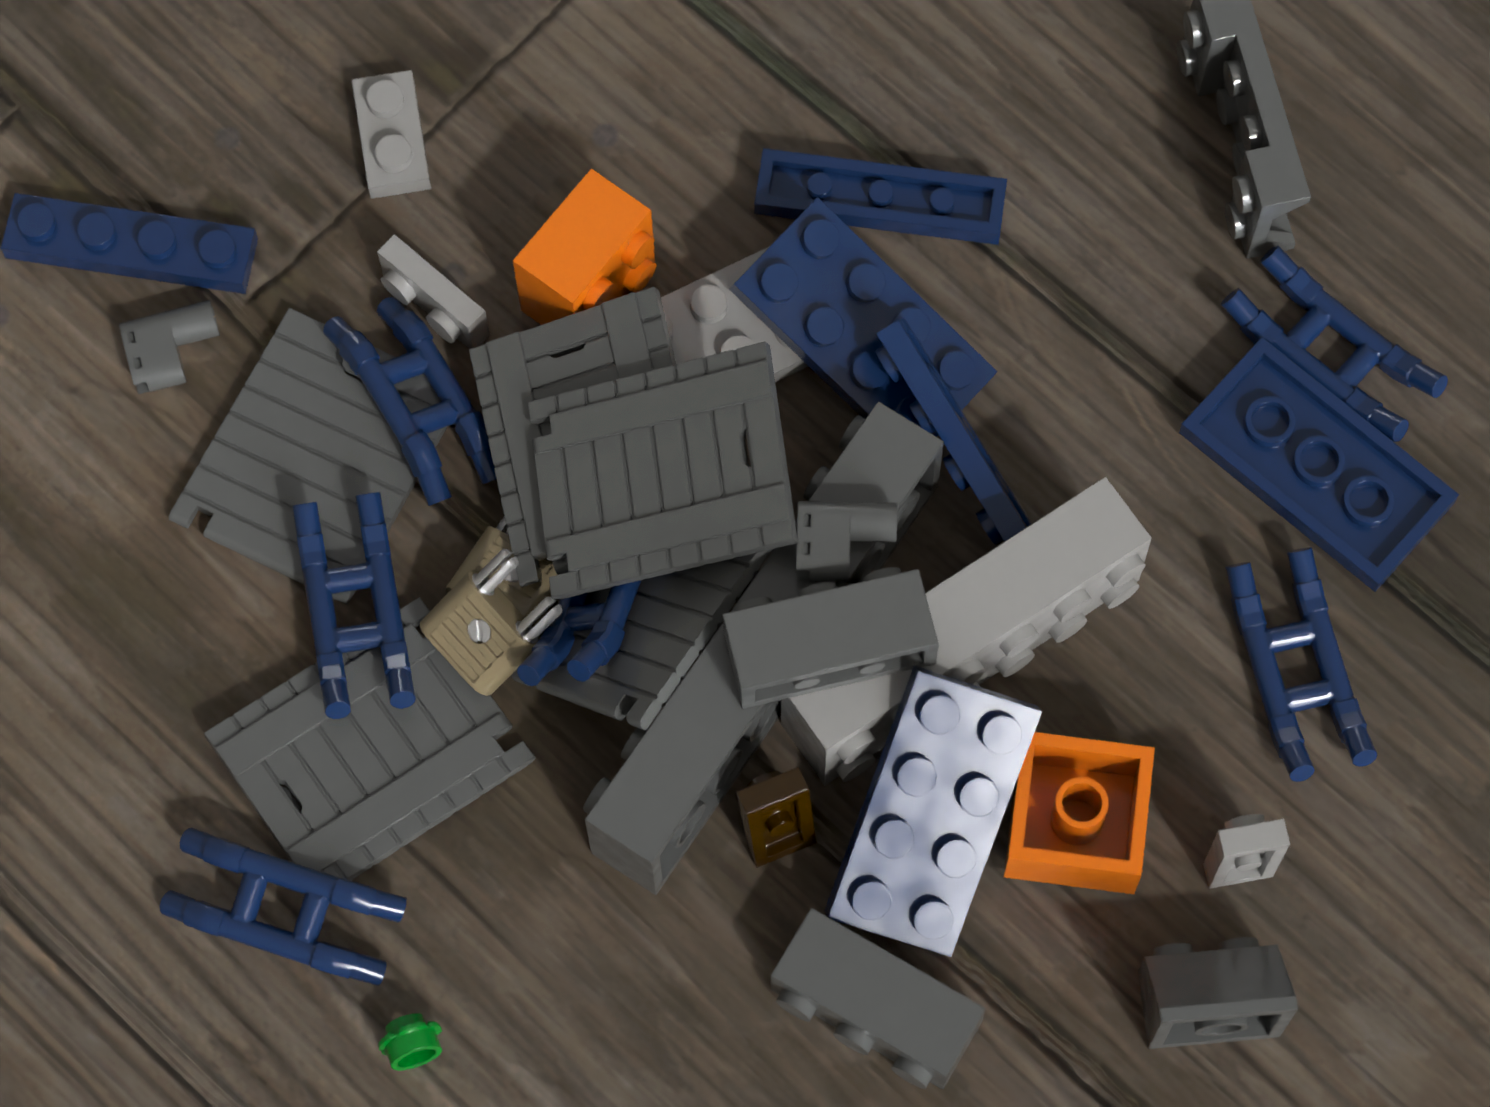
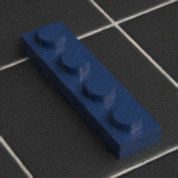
(883, 195)
(129, 243)
(940, 413)

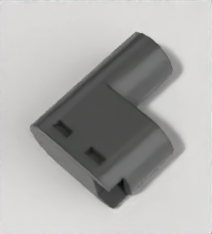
(154, 341)
(826, 534)

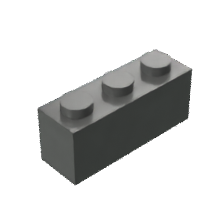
(829, 636)
(875, 1001)

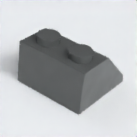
(1215, 993)

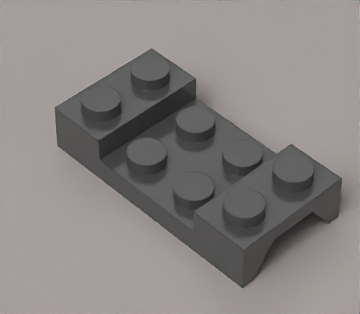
(1230, 59)

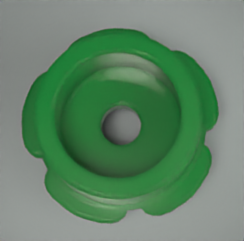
(410, 1042)

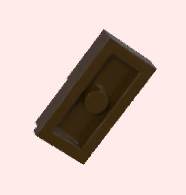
(776, 815)

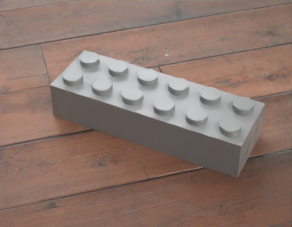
(987, 622)

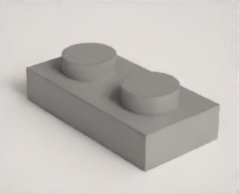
(391, 134)
(448, 308)
(1246, 851)

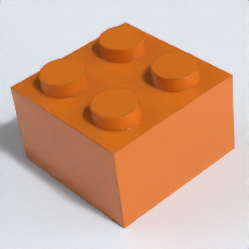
(586, 252)
(1080, 813)

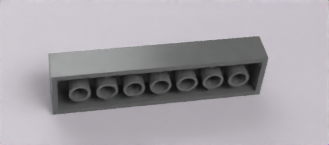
(702, 734)

